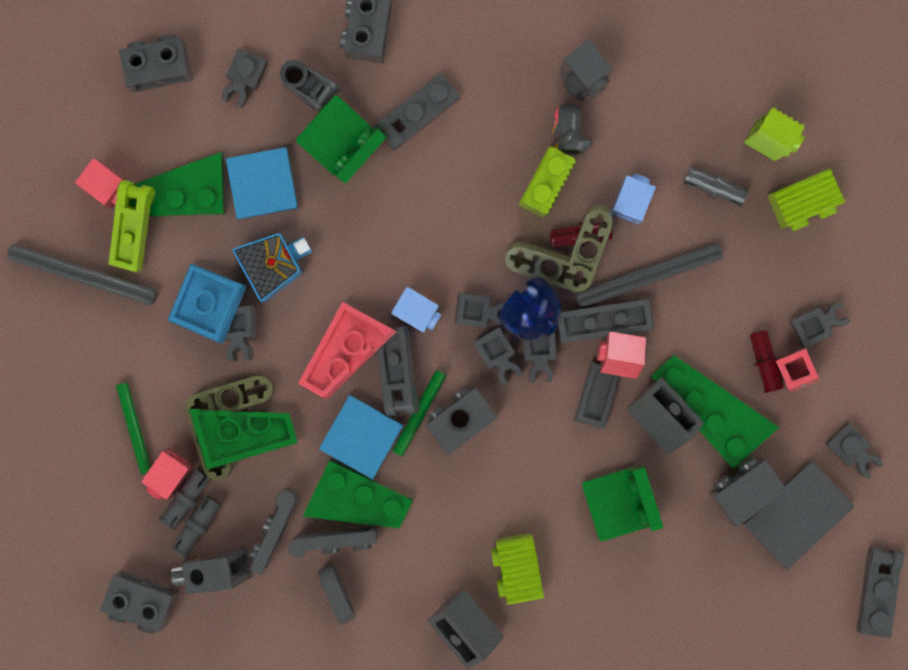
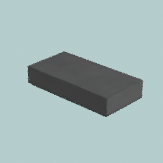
(596, 397)

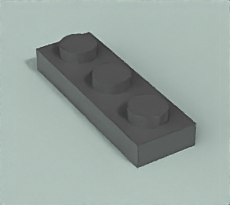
(598, 321)

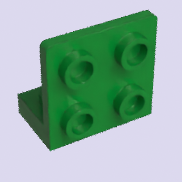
(340, 139)
(622, 503)

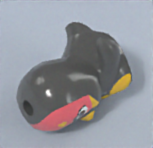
(568, 127)

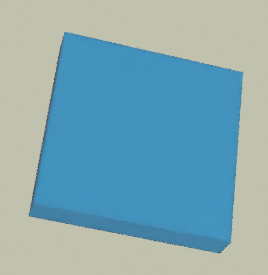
(262, 183)
(207, 303)
(361, 437)

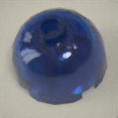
(533, 311)

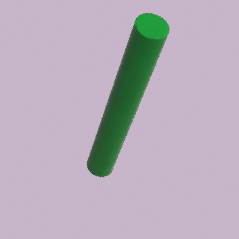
(416, 418)
(133, 427)

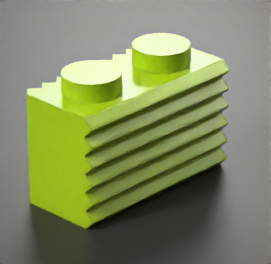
(775, 135)
(547, 182)
(806, 199)
(518, 568)

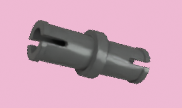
(716, 186)
(184, 499)
(196, 526)

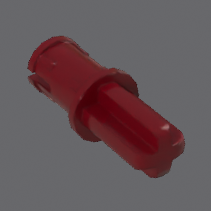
(568, 235)
(766, 361)

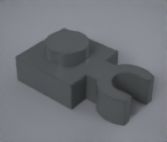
(245, 73)
(475, 310)
(815, 325)
(241, 329)
(495, 351)
(539, 352)
(851, 448)

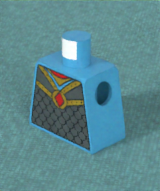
(271, 263)

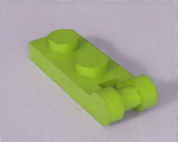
(130, 226)

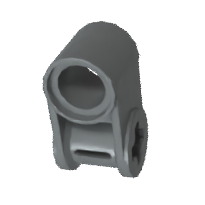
(310, 86)

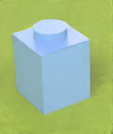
(633, 198)
(416, 310)

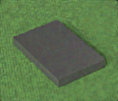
(799, 516)

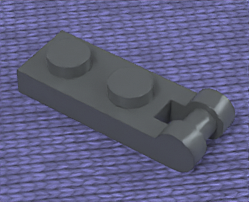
(418, 111)
(398, 374)
(273, 528)
(332, 541)
(879, 592)

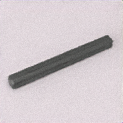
(82, 274)
(649, 275)

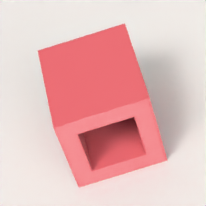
(100, 183)
(622, 354)
(797, 370)
(166, 475)

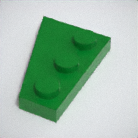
(188, 190)
(235, 436)
(356, 499)

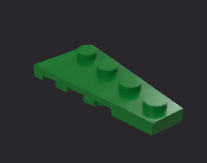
(728, 422)

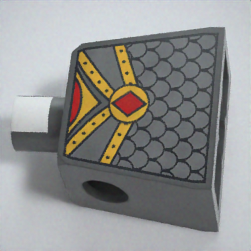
(213, 571)

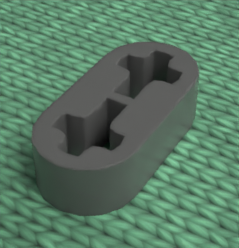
(336, 594)

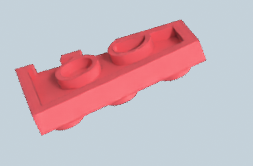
(343, 350)

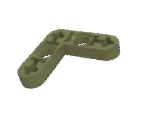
(575, 262)
(214, 400)

